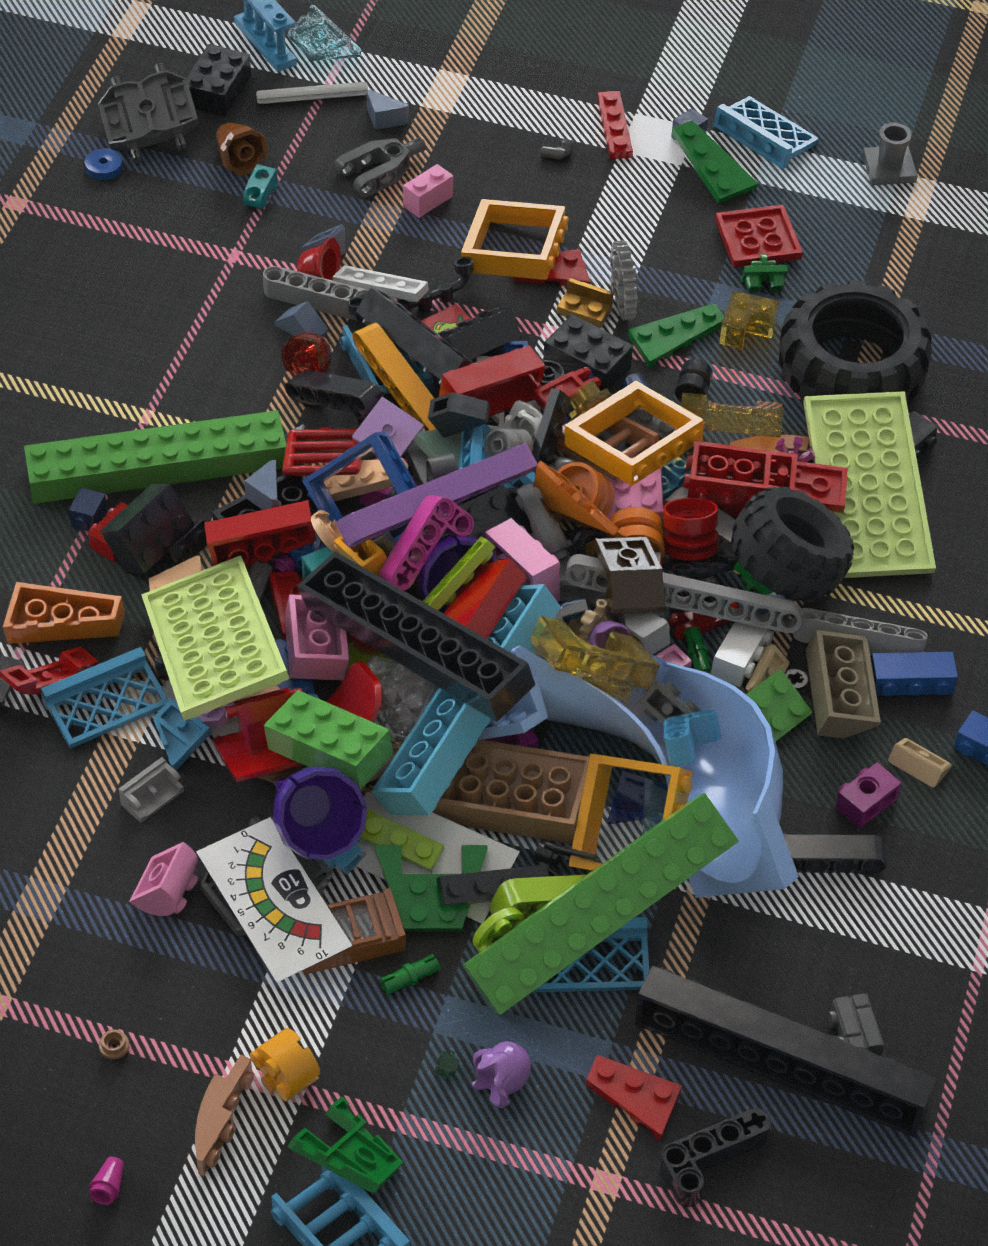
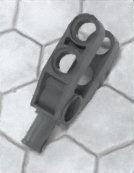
(389, 152)

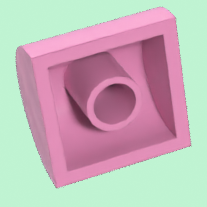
(166, 881)

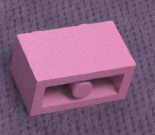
(428, 191)

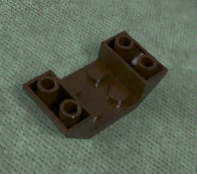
(632, 574)

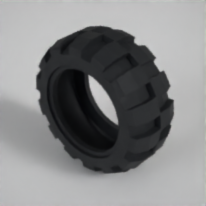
(859, 313)

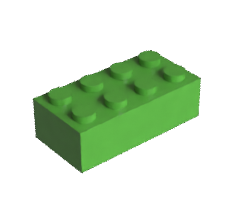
(328, 737)

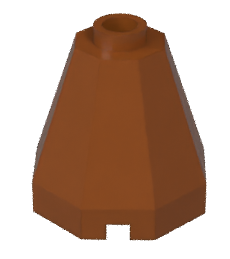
(241, 147)

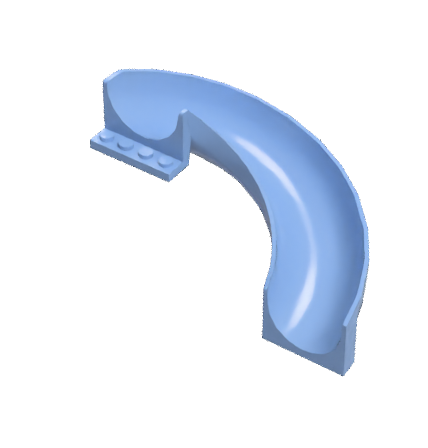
(736, 772)

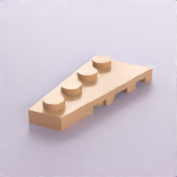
(370, 479)

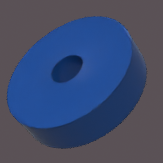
(103, 164)

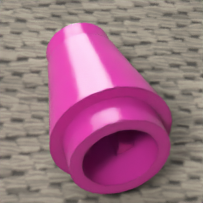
(107, 1182)

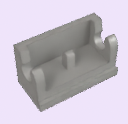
(150, 790)

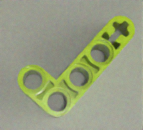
(530, 893)

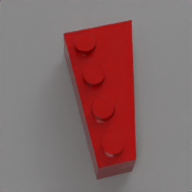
(260, 533)

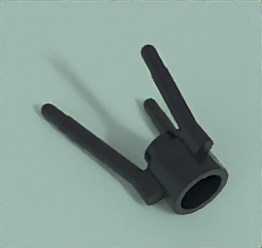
(552, 854)

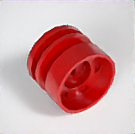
(690, 528)

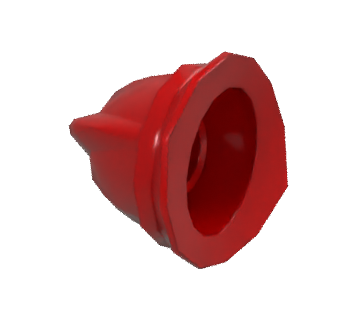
(321, 260)

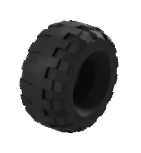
(792, 544)

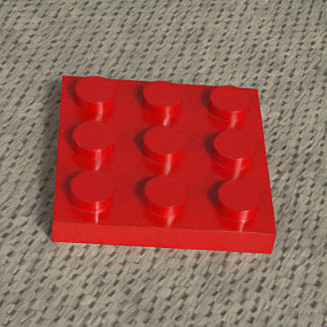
(758, 232)

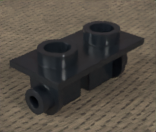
(188, 545)

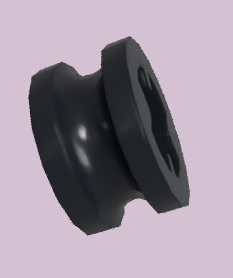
(800, 676)

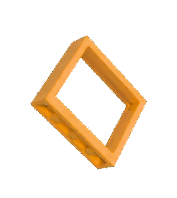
(515, 263)
(581, 433)
(595, 796)

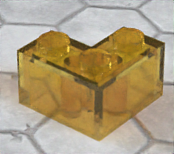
(748, 315)

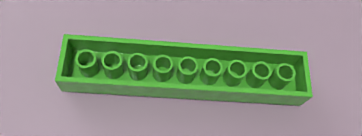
(155, 456)
(600, 903)

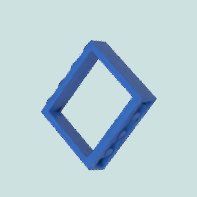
(388, 457)

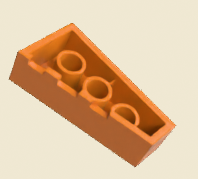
(56, 614)

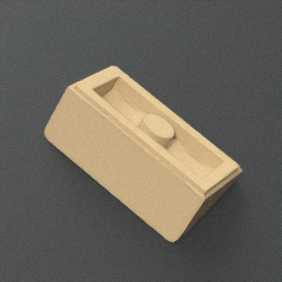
(919, 762)

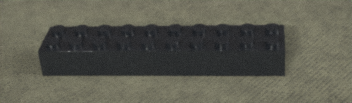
(417, 636)
(784, 1051)

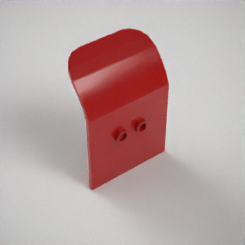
(247, 750)

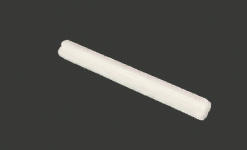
(312, 92)

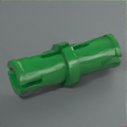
(697, 650)
(409, 974)

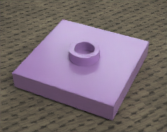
(393, 420)

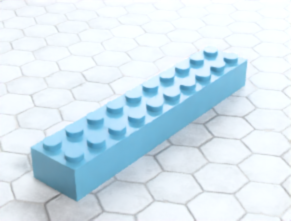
(450, 726)

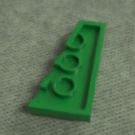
(715, 167)
(666, 335)

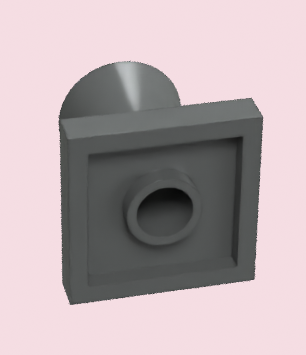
(892, 160)

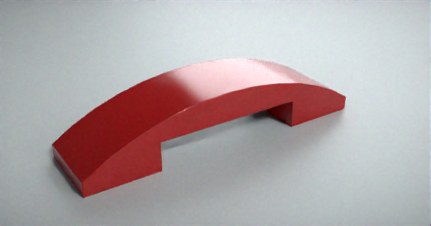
(33, 680)

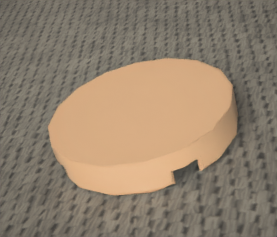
(325, 529)

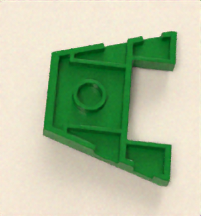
(418, 894)
(355, 1156)

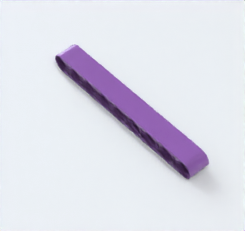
(457, 486)

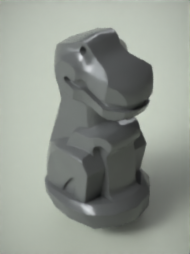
(542, 525)

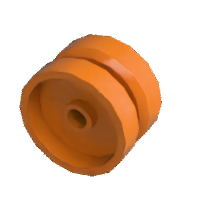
(591, 484)
(640, 523)

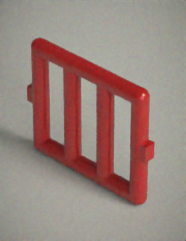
(293, 446)

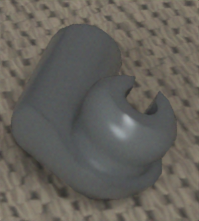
(558, 153)

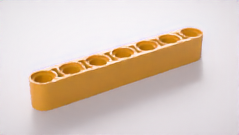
(394, 372)

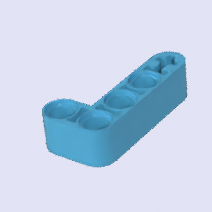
(687, 731)

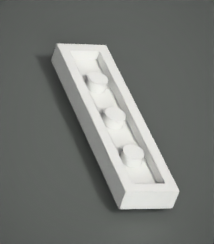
(395, 286)

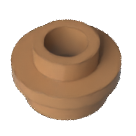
(113, 1037)

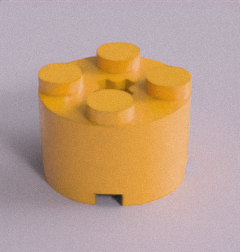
(285, 1064)

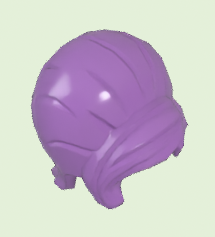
(502, 1071)

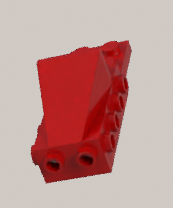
(736, 473)

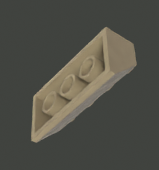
(842, 684)

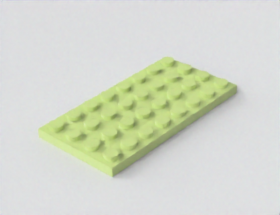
(883, 479)
(214, 638)

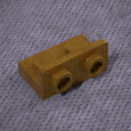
(586, 302)

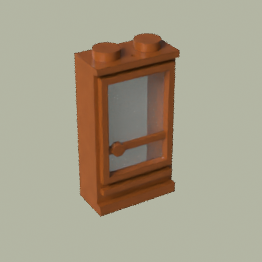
(370, 926)

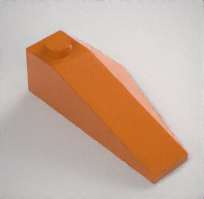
(570, 502)

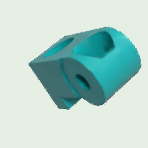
(260, 188)

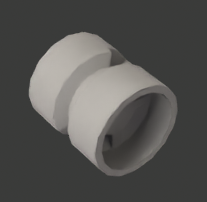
(504, 439)

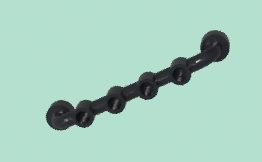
(444, 292)

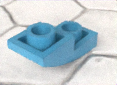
(673, 476)

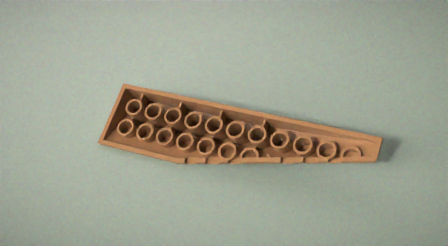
(511, 791)

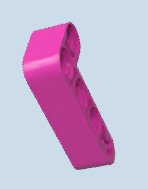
(422, 545)

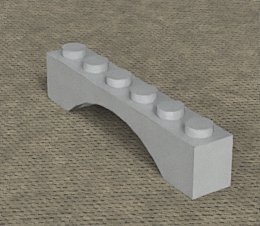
(645, 627)

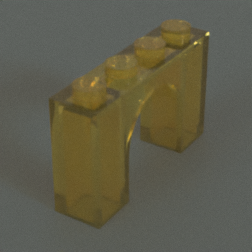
(761, 420)
(619, 662)

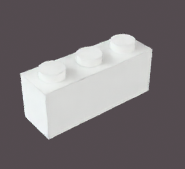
(739, 652)

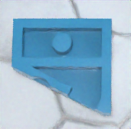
(179, 736)

